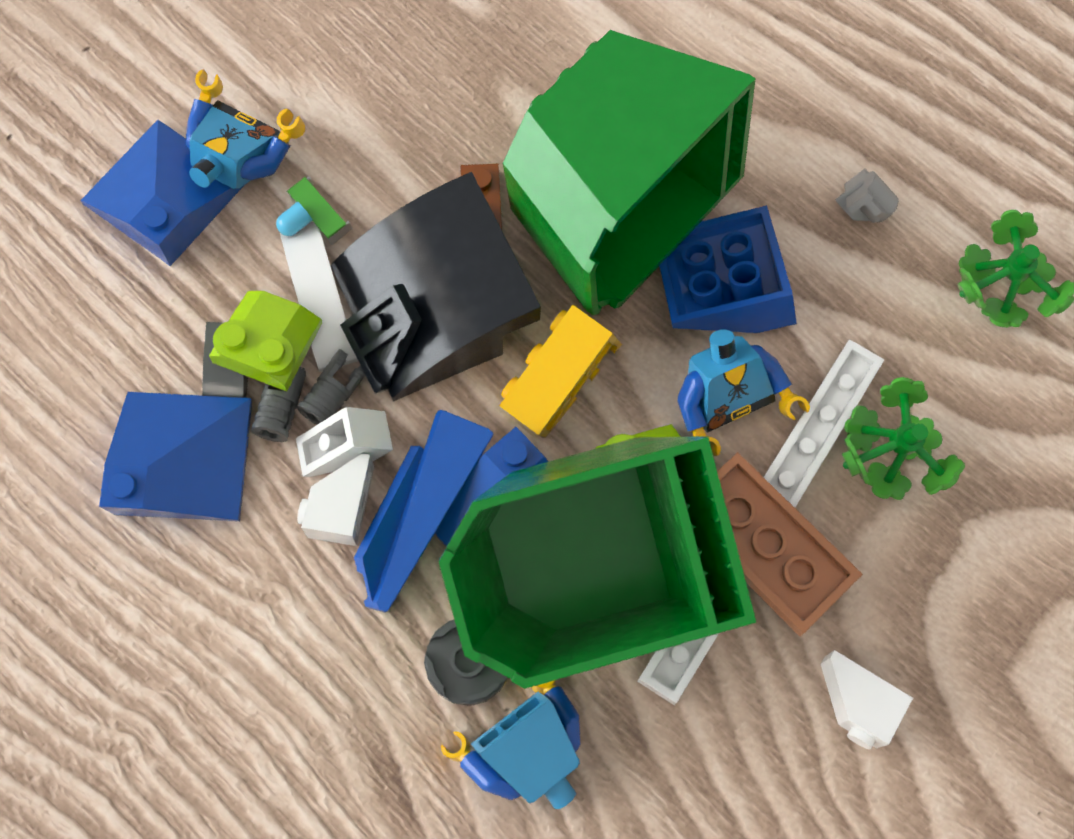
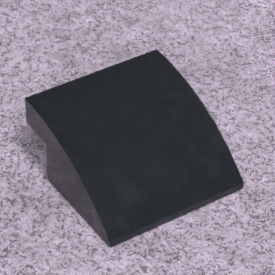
(456, 274)

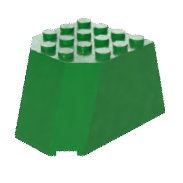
(626, 161)
(596, 561)

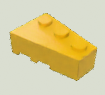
(558, 370)

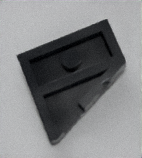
(383, 334)

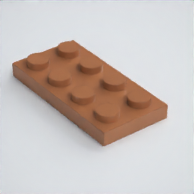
(781, 549)

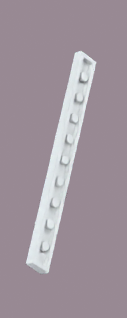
(790, 475)

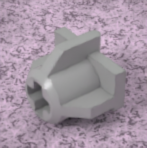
(868, 198)

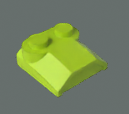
(265, 338)

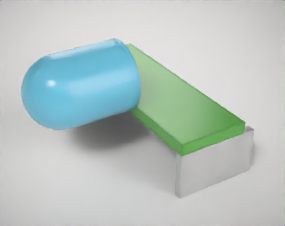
(311, 207)

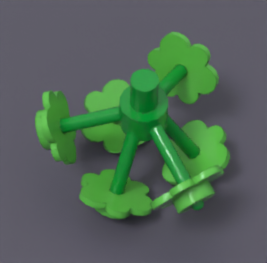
(1024, 267)
(908, 440)

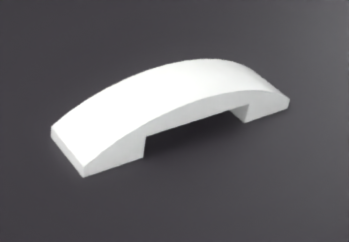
(317, 292)

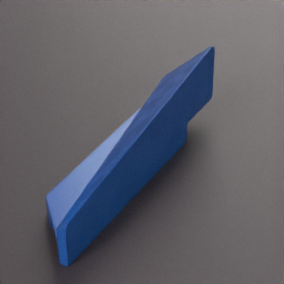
(417, 505)

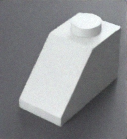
(343, 439)
(338, 503)
(863, 701)

